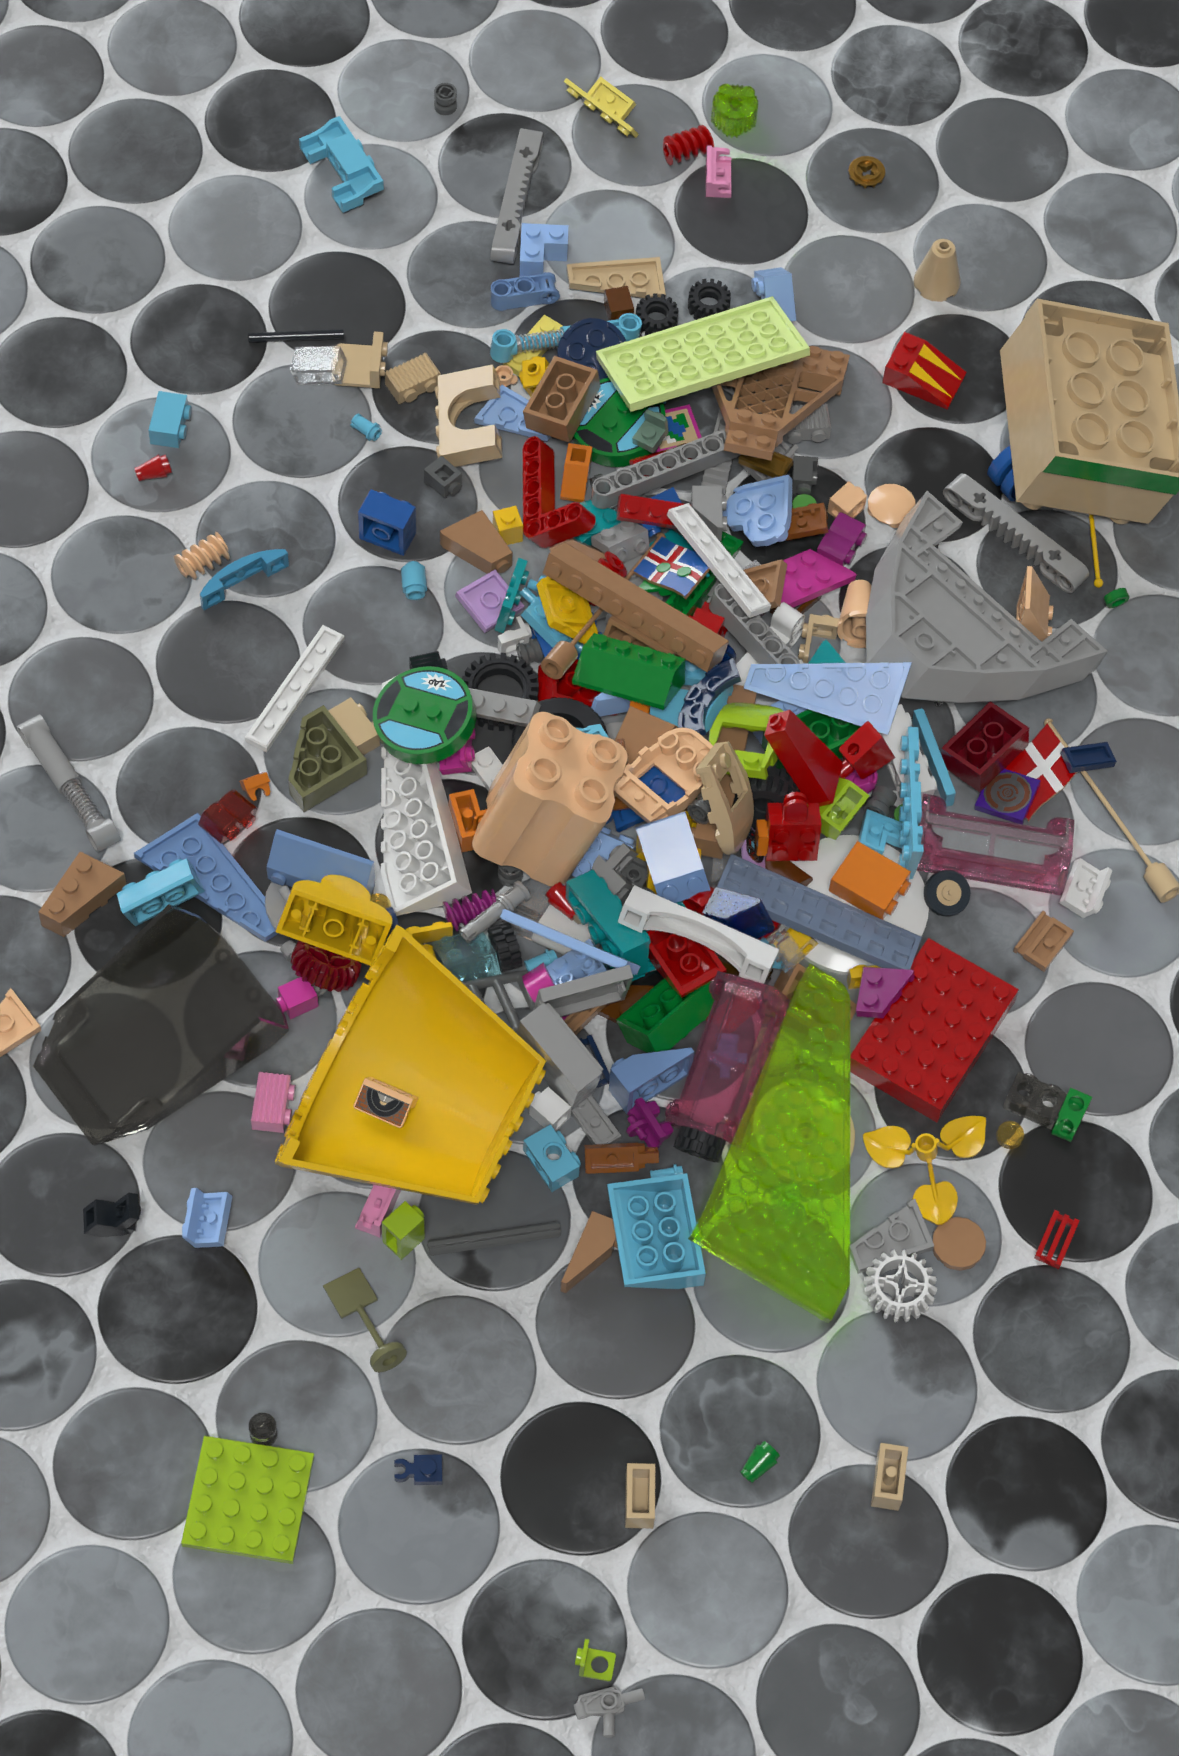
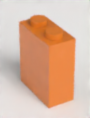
(870, 881)

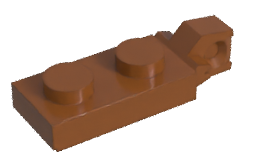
(618, 1157)

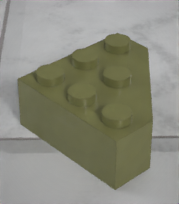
(323, 760)

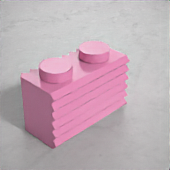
(271, 1102)

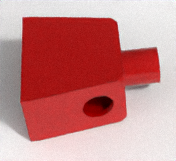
(864, 752)

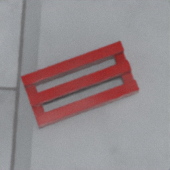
(1065, 1220)

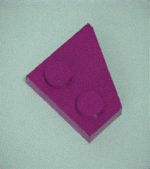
(880, 990)

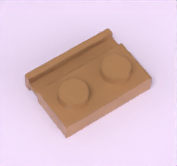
(1043, 941)

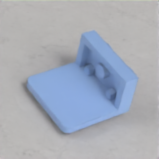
(602, 846)

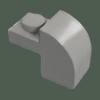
(612, 868)

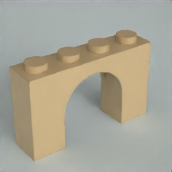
(454, 394)

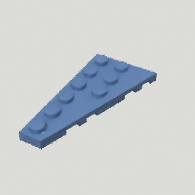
(223, 879)

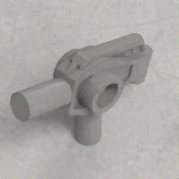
(608, 1704)

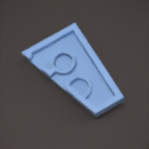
(507, 414)

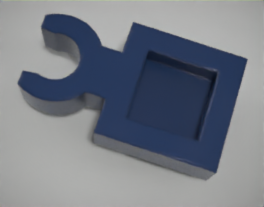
(424, 1470)

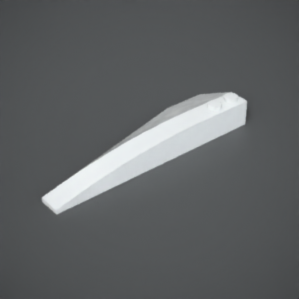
(420, 838)

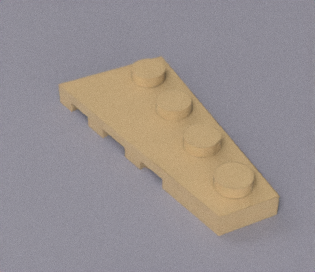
(640, 275)

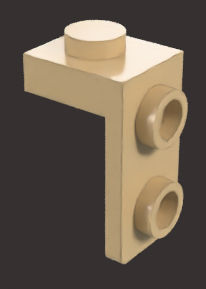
(818, 626)

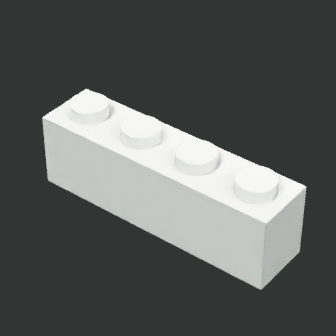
(899, 727)

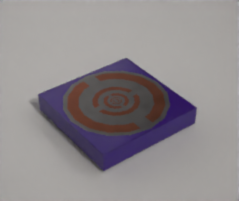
(1008, 796)

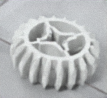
(890, 1285)

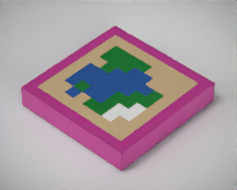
(681, 427)

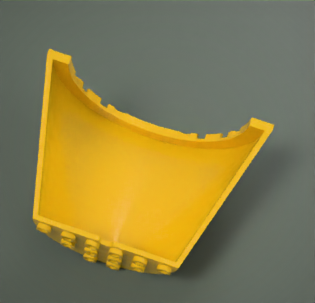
(434, 1041)

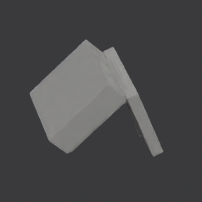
(568, 1063)

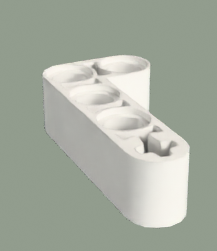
(787, 625)

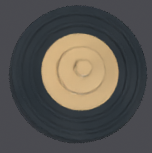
(947, 893)

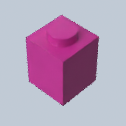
(296, 998)

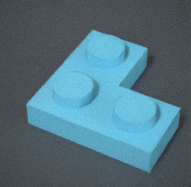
(879, 830)

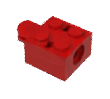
(793, 829)

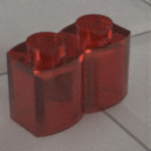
(228, 816)

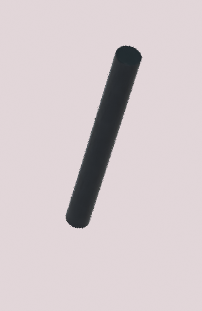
(295, 335)

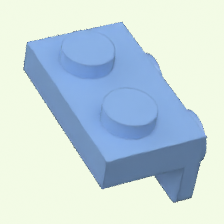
(206, 1218)

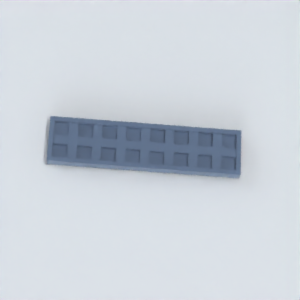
(822, 916)

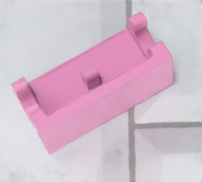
(718, 172)
(376, 1209)

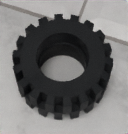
(773, 788)

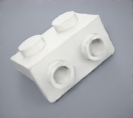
(1085, 888)

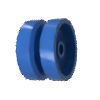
(1002, 475)

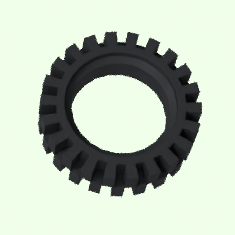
(503, 666)

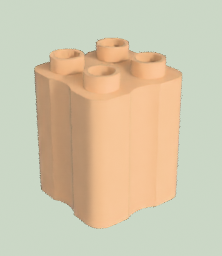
(550, 799)

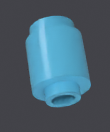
(414, 580)

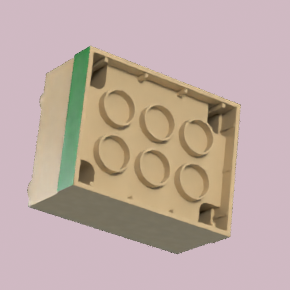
(1092, 412)

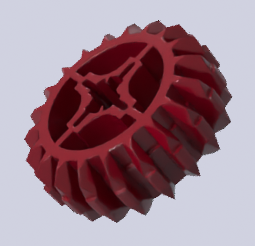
(324, 967)

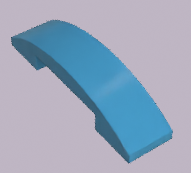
(269, 561)

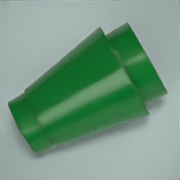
(760, 1461)

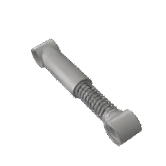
(38, 737)

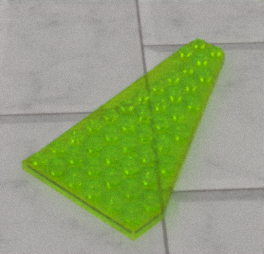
(786, 1177)

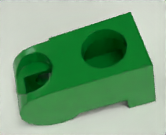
(1071, 1114)

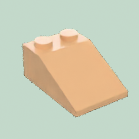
(1033, 606)

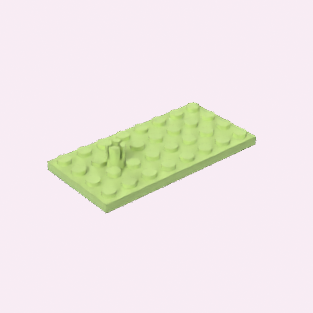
(702, 353)

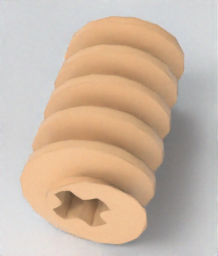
(202, 555)

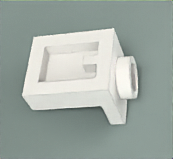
(509, 639)

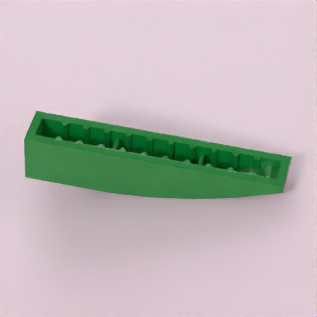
(699, 594)

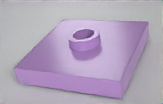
(485, 598)

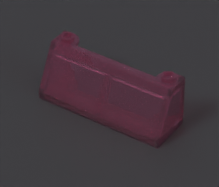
(729, 1055)

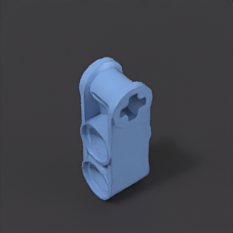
(524, 291)

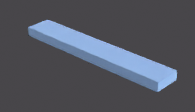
(567, 941)

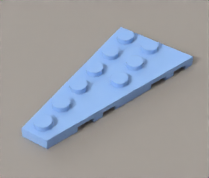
(836, 689)

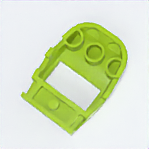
(752, 718)

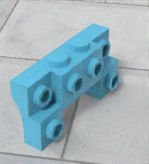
(348, 160)

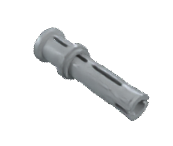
(507, 901)

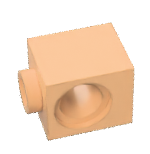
(848, 500)

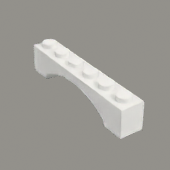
(651, 912)

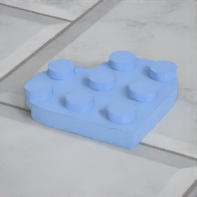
(761, 510)

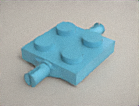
(536, 618)

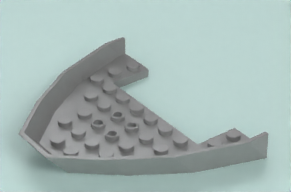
(954, 631)

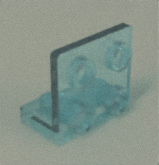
(466, 959)

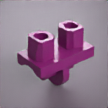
(645, 1125)

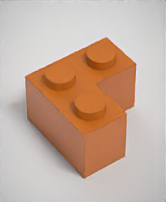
(465, 816)

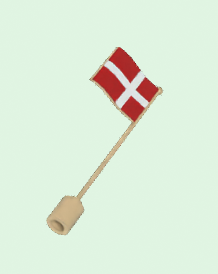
(1044, 762)

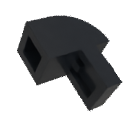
(112, 1218)

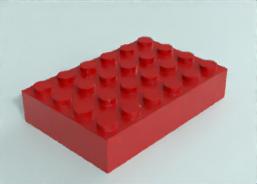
(933, 1030)

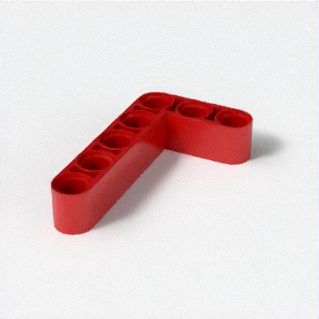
(541, 520)

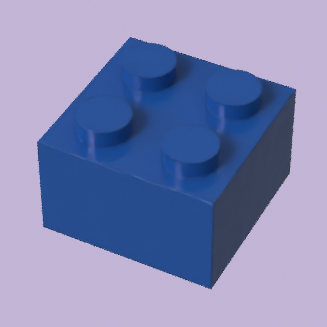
(387, 522)

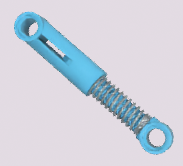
(506, 344)

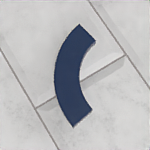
(704, 693)

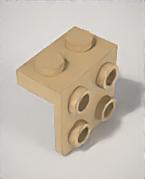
(365, 363)

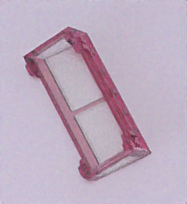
(996, 849)

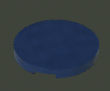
(585, 338)

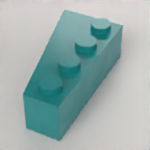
(601, 910)

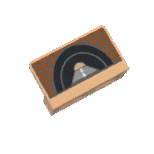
(384, 1101)

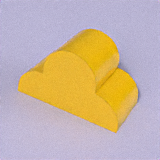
(336, 918)

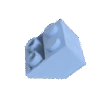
(575, 966)

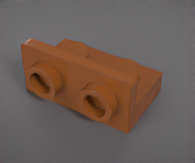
(808, 521)

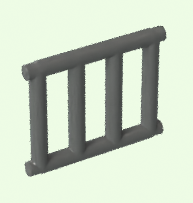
(497, 983)

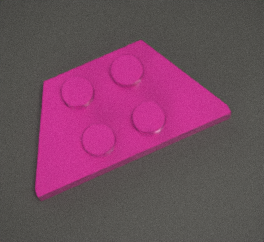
(811, 576)

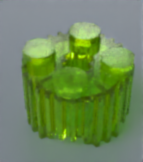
(734, 109)

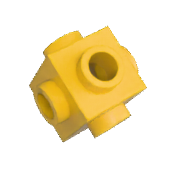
(532, 372)

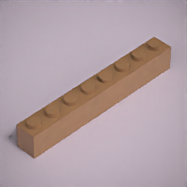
(635, 607)
(705, 833)

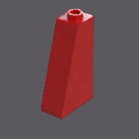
(805, 757)

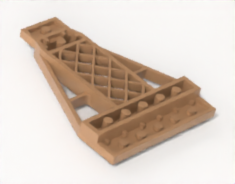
(761, 433)

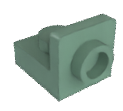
(651, 431)

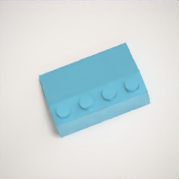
(653, 1232)

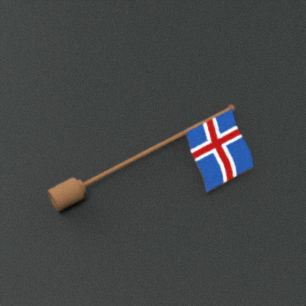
(661, 551)

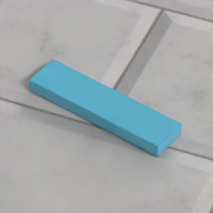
(934, 757)

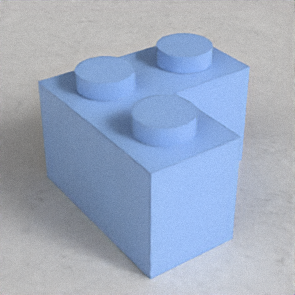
(541, 243)
(776, 283)

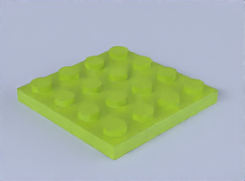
(248, 1500)

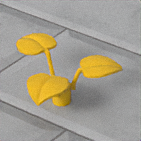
(891, 1144)

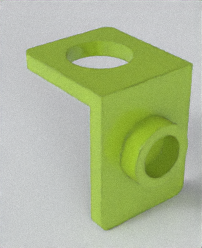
(585, 1657)

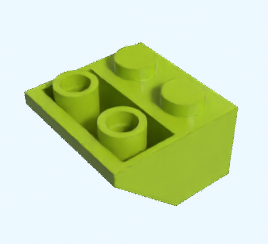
(846, 805)

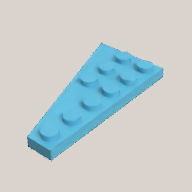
(911, 811)

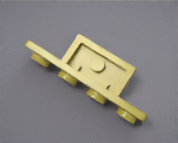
(608, 100)

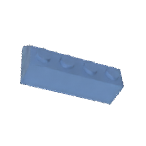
(302, 859)

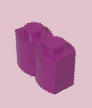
(842, 539)

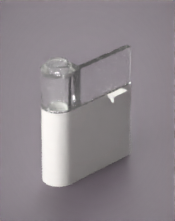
(542, 912)

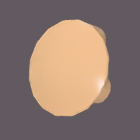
(890, 504)

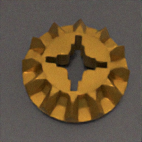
(865, 164)

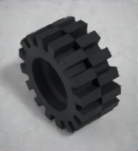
(705, 290)
(660, 305)
(506, 946)
(699, 1144)

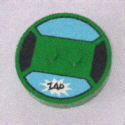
(611, 426)
(424, 715)

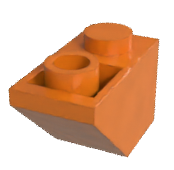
(576, 472)

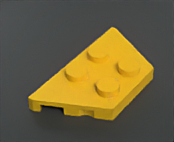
(565, 609)

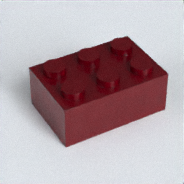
(985, 746)

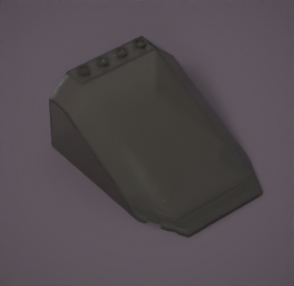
(156, 1028)

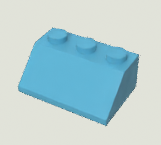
(150, 896)

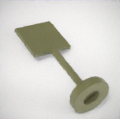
(352, 1294)

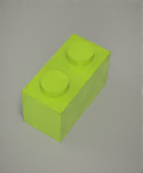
(403, 1229)

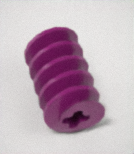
(468, 909)

